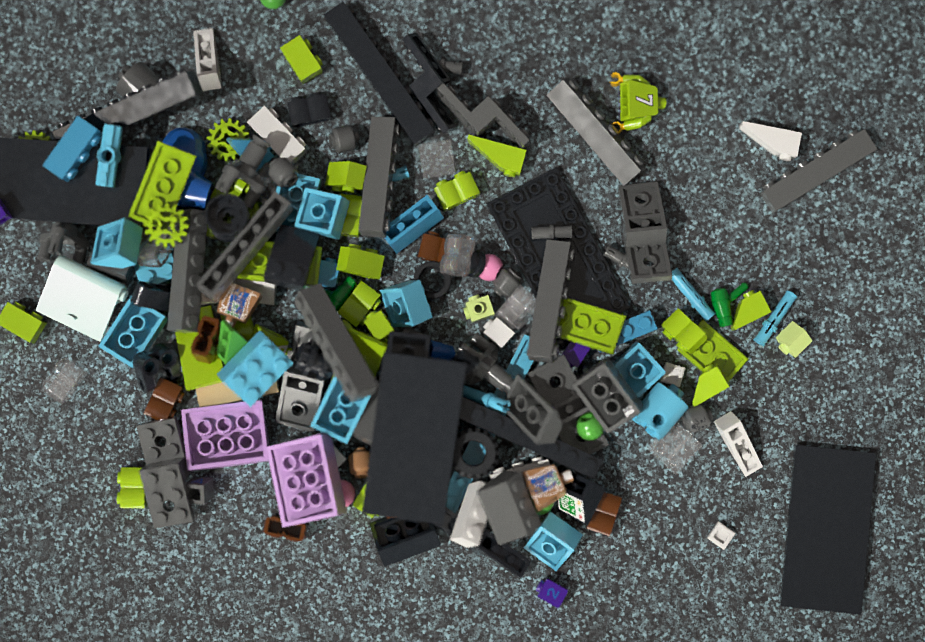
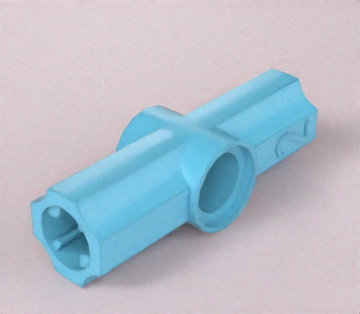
(110, 142)

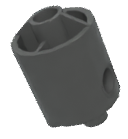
(134, 78)

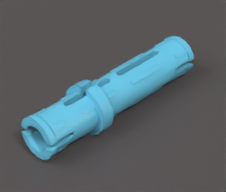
(692, 295)
(787, 299)
(488, 400)

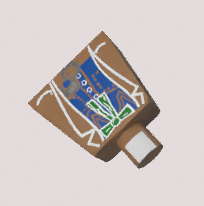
(238, 304)
(546, 485)

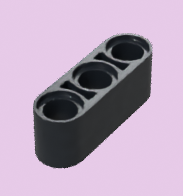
(151, 296)

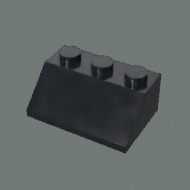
(402, 538)

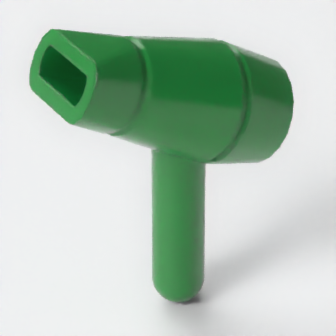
(341, 293)
(721, 303)

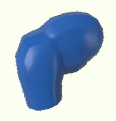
(197, 188)

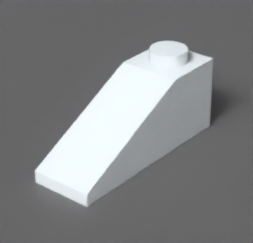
(206, 59)
(775, 140)
(738, 443)

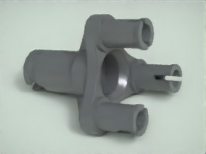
(245, 170)
(63, 234)
(488, 367)

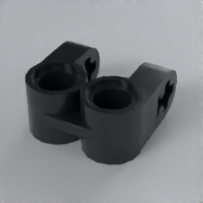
(155, 359)

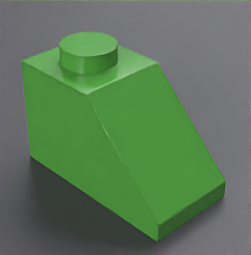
(230, 342)

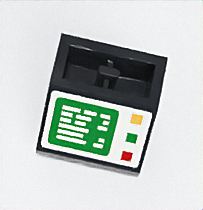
(580, 498)

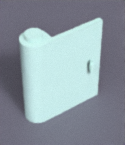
(83, 294)

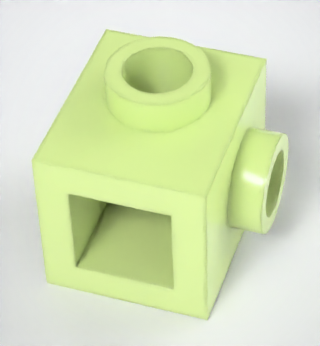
(478, 308)
(793, 339)

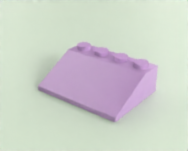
(225, 435)
(306, 480)

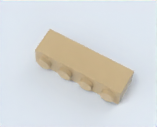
(222, 394)

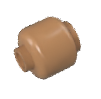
(359, 462)

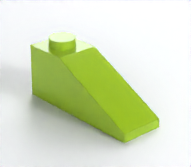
(503, 156)

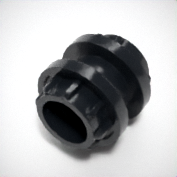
(312, 360)

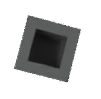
(200, 490)

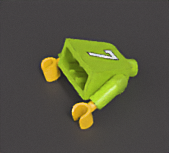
(637, 101)

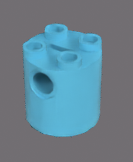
(665, 406)

